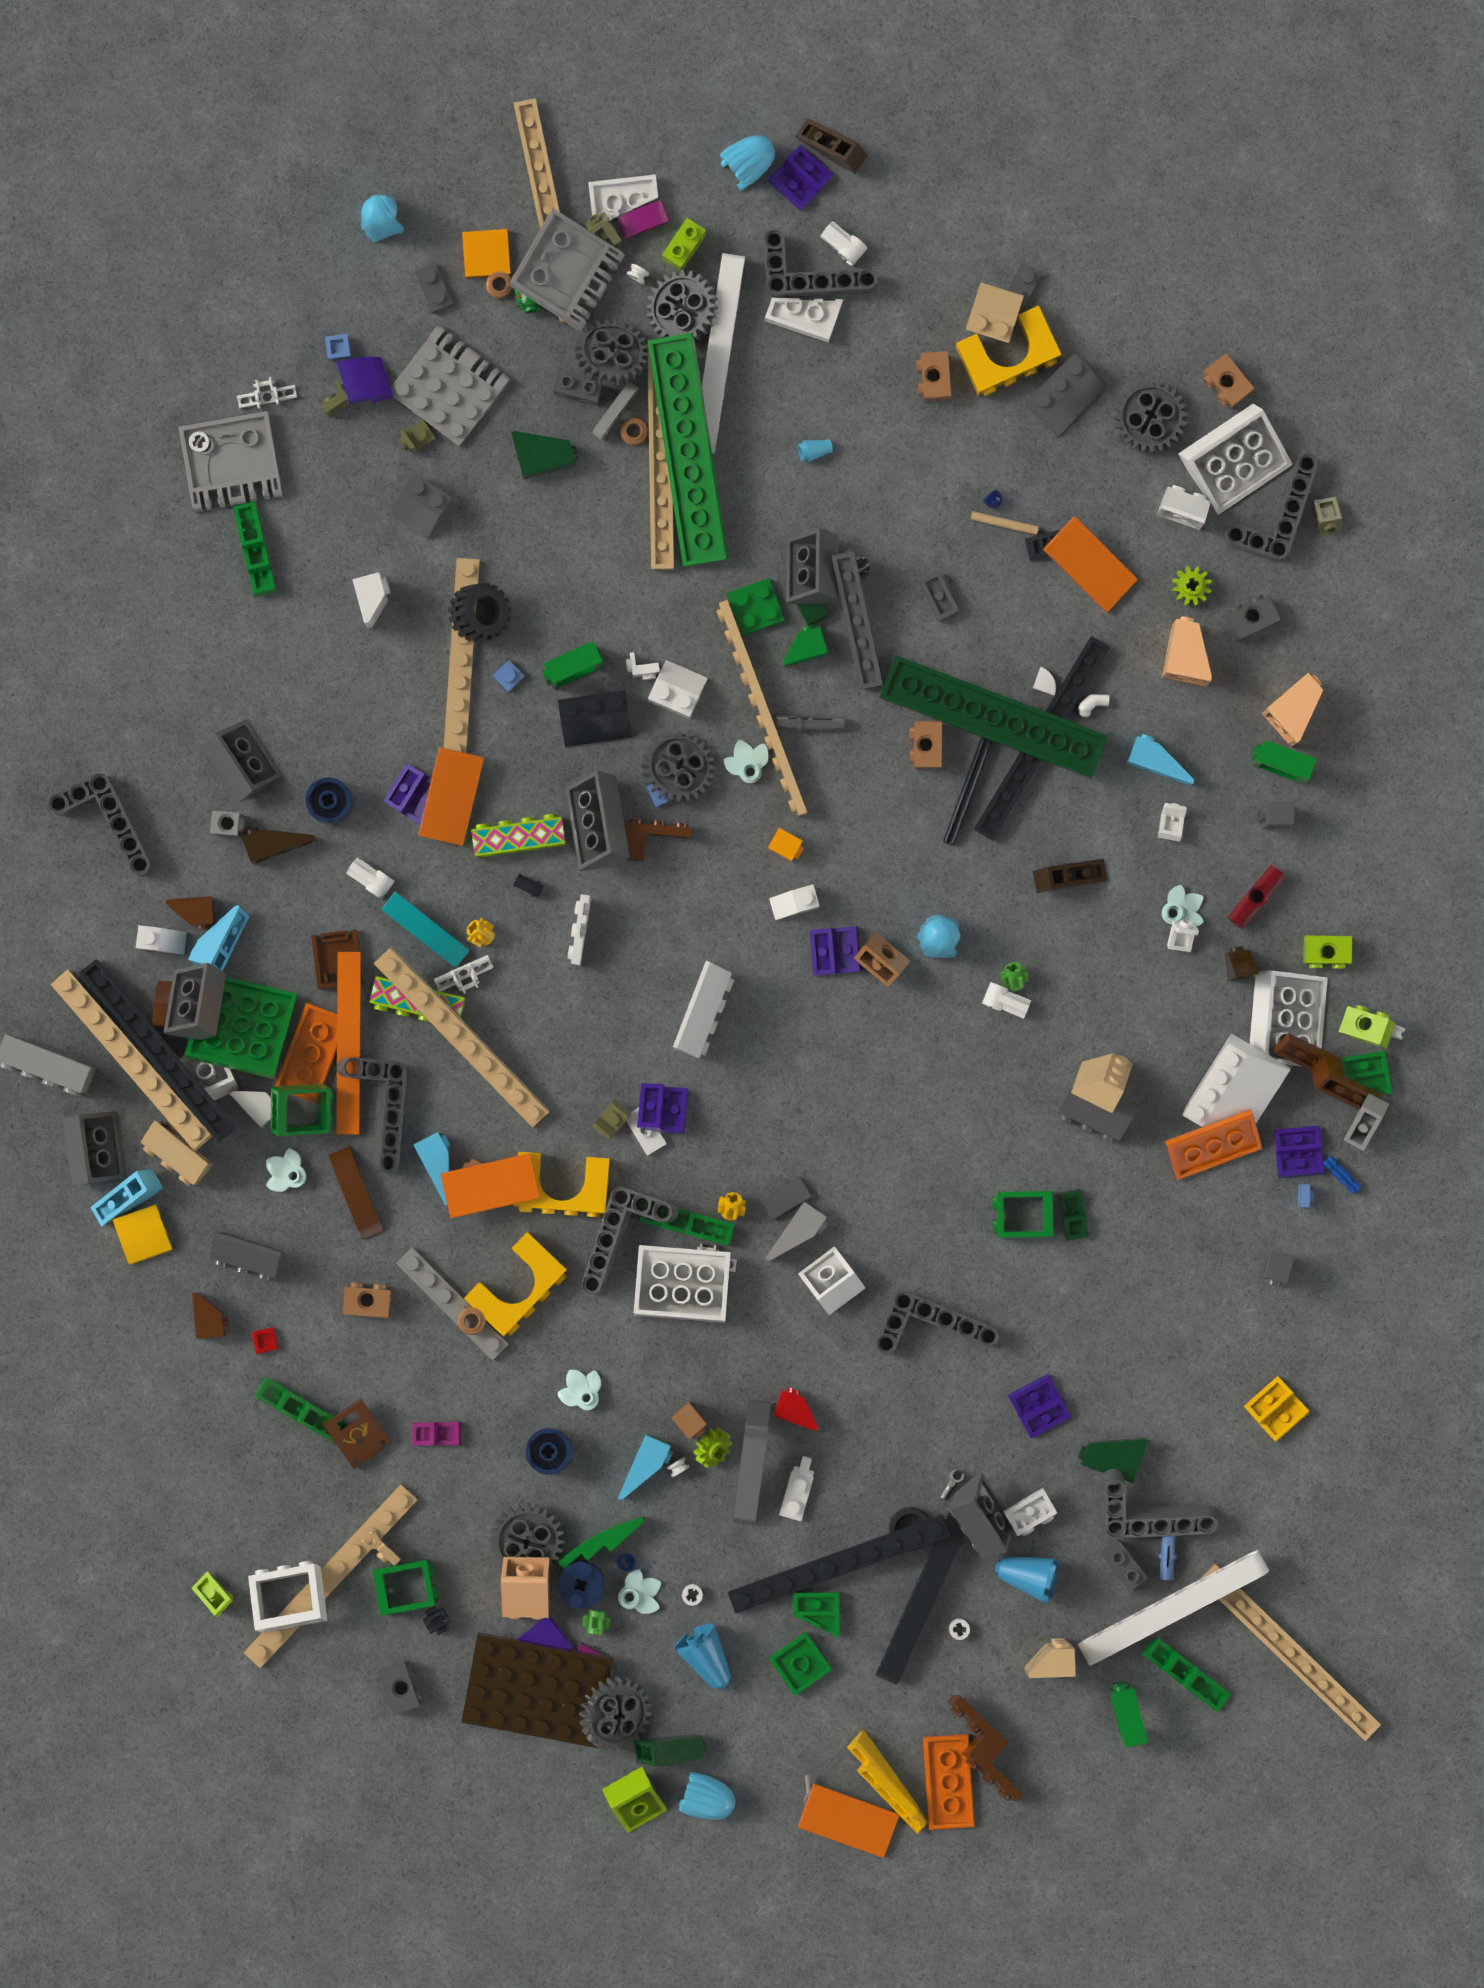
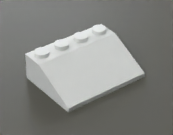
(1236, 458)
(1287, 1005)
(702, 1010)
(1235, 1083)
(682, 1284)

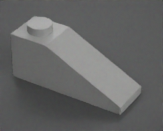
(801, 1228)

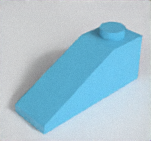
(1155, 759)
(220, 939)
(435, 1158)
(127, 1196)
(647, 1461)

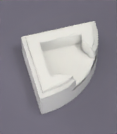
(1045, 682)

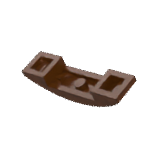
(355, 1192)

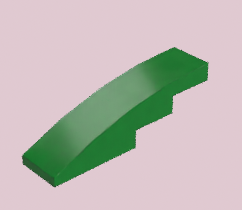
(254, 549)
(693, 1225)
(295, 1407)
(609, 1537)
(1186, 1674)

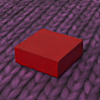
(265, 1340)

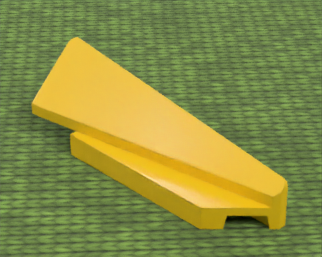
(885, 1781)

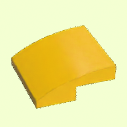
(142, 1234)
(1276, 1409)

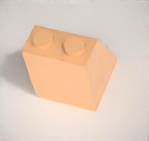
(1186, 654)
(1294, 708)
(525, 1587)

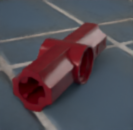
(1266, 886)

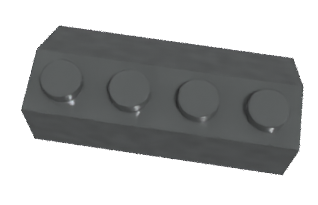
(597, 821)

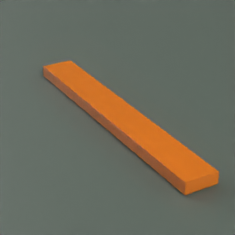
(348, 1040)

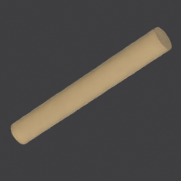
(1005, 523)

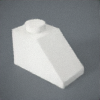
(794, 902)
(161, 940)
(255, 1104)

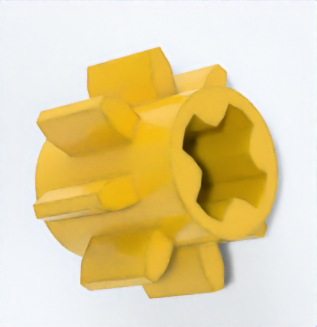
(480, 932)
(731, 1206)

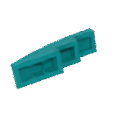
(425, 929)

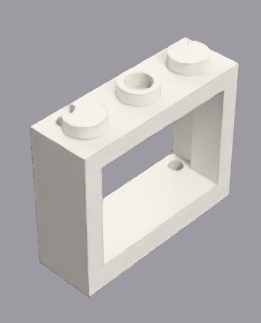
(318, 1613)

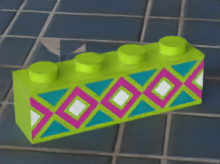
(518, 837)
(387, 995)

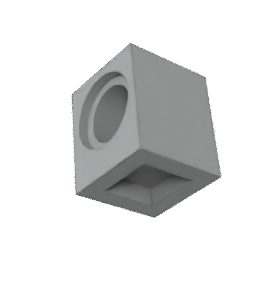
(217, 820)

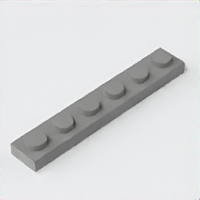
(449, 1301)

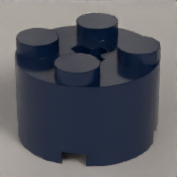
(324, 789)
(538, 1442)
(576, 1596)

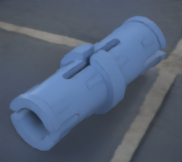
(1167, 1571)

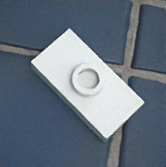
(648, 1139)

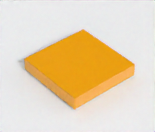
(486, 252)

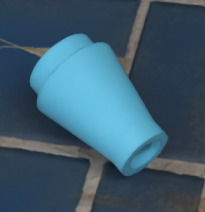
(813, 449)

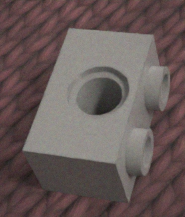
(1366, 1122)

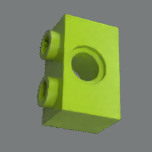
(684, 245)
(1339, 944)
(1379, 1032)

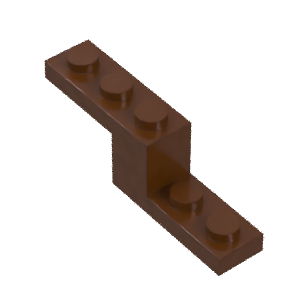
(637, 832)
(1325, 1070)
(984, 1748)

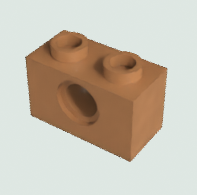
(938, 363)
(1226, 368)
(926, 731)
(882, 959)
(353, 1304)
(690, 1421)

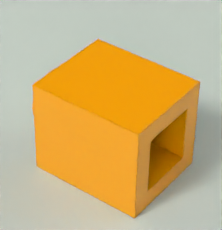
(786, 845)

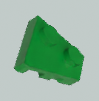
(1369, 1070)
(818, 1609)

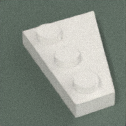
(622, 194)
(808, 317)
(579, 930)

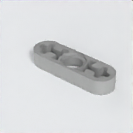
(617, 407)

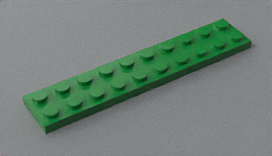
(688, 449)

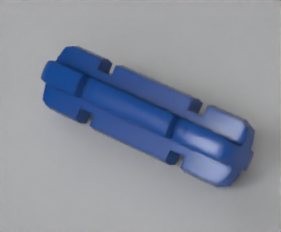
(1342, 1175)

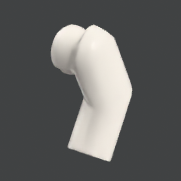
(1091, 702)

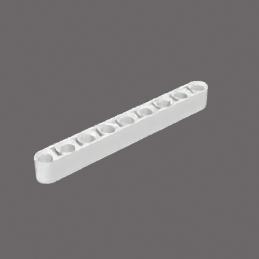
(721, 341)
(1173, 1607)

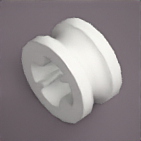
(637, 273)
(192, 439)
(1397, 1032)
(678, 1467)
(685, 1593)
(964, 1624)

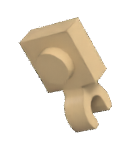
(385, 1552)

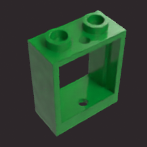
(572, 665)
(1283, 761)
(279, 1110)
(1047, 1214)
(381, 1588)
(1127, 1714)

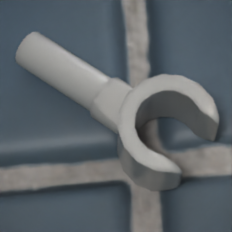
(951, 1484)
(808, 1786)

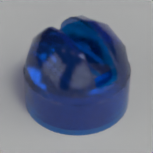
(993, 499)
(630, 1560)

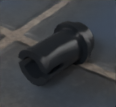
(528, 885)

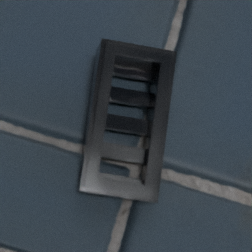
(1030, 547)

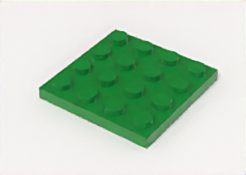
(249, 1029)

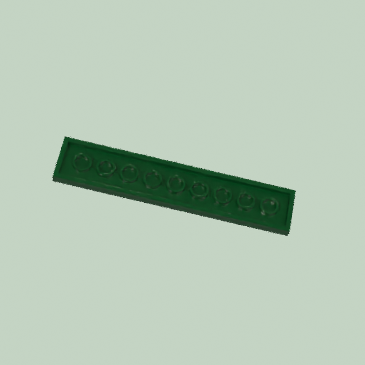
(993, 717)

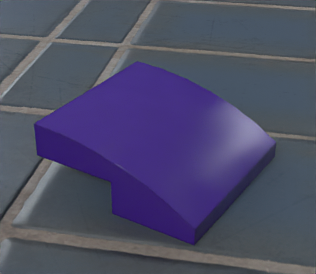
(800, 177)
(364, 379)
(409, 793)
(835, 950)
(662, 1108)
(1298, 1151)
(1039, 1406)
(547, 1633)

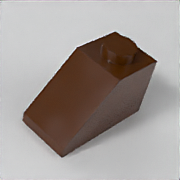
(195, 910)
(161, 1003)
(208, 1318)

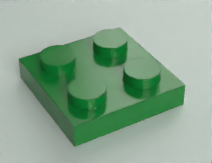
(755, 607)
(800, 1663)

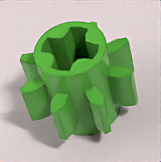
(1014, 976)
(596, 1622)

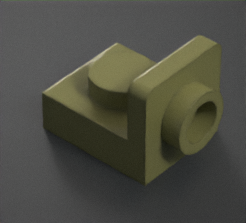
(606, 227)
(335, 402)
(416, 437)
(1328, 516)
(612, 1119)

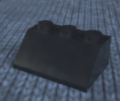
(595, 718)

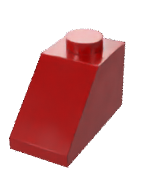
(794, 1409)

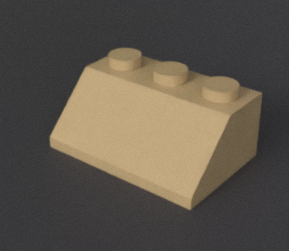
(1102, 1080)
(175, 1153)
(1053, 1660)

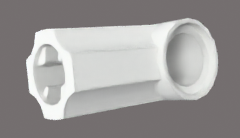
(847, 246)
(373, 880)
(1001, 999)

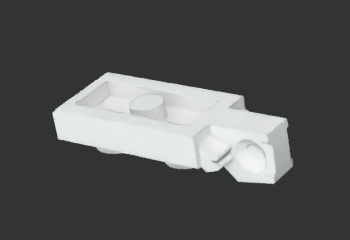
(797, 1490)

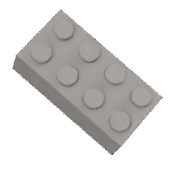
(46, 1064)

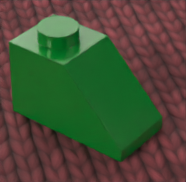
(806, 646)

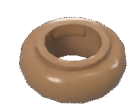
(498, 294)
(643, 431)
(461, 1321)

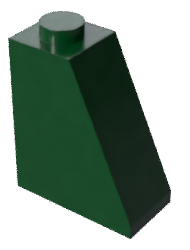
(542, 453)
(1114, 1454)
(669, 1749)

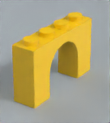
(988, 375)
(590, 1199)
(546, 1271)

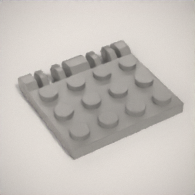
(563, 267)
(446, 389)
(237, 455)

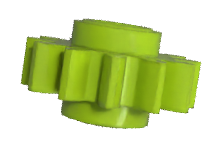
(1186, 593)
(713, 1447)

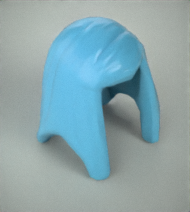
(749, 159)
(379, 218)
(939, 936)
(707, 1798)

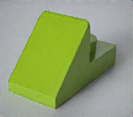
(212, 1594)

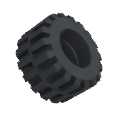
(464, 617)

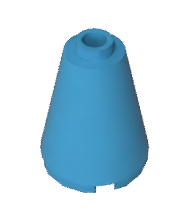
(1030, 1575)
(705, 1655)

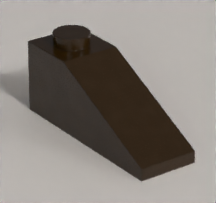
(832, 145)
(270, 843)
(1069, 875)
(1240, 964)

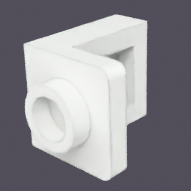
(646, 671)
(1172, 821)
(1182, 935)

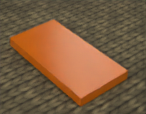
(1090, 564)
(451, 796)
(310, 1050)
(1213, 1144)
(490, 1185)
(948, 1782)
(848, 1820)

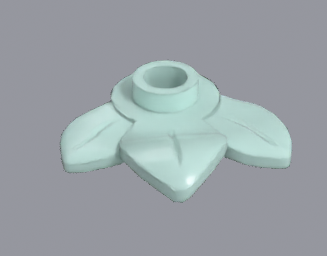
(747, 758)
(1184, 904)
(282, 1170)
(579, 1386)
(643, 1593)

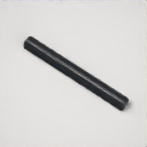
(967, 791)

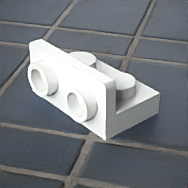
(1030, 1512)

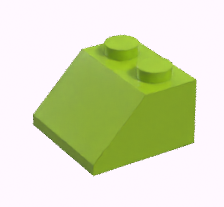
(634, 1799)

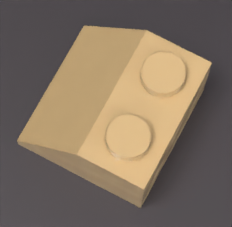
(994, 312)

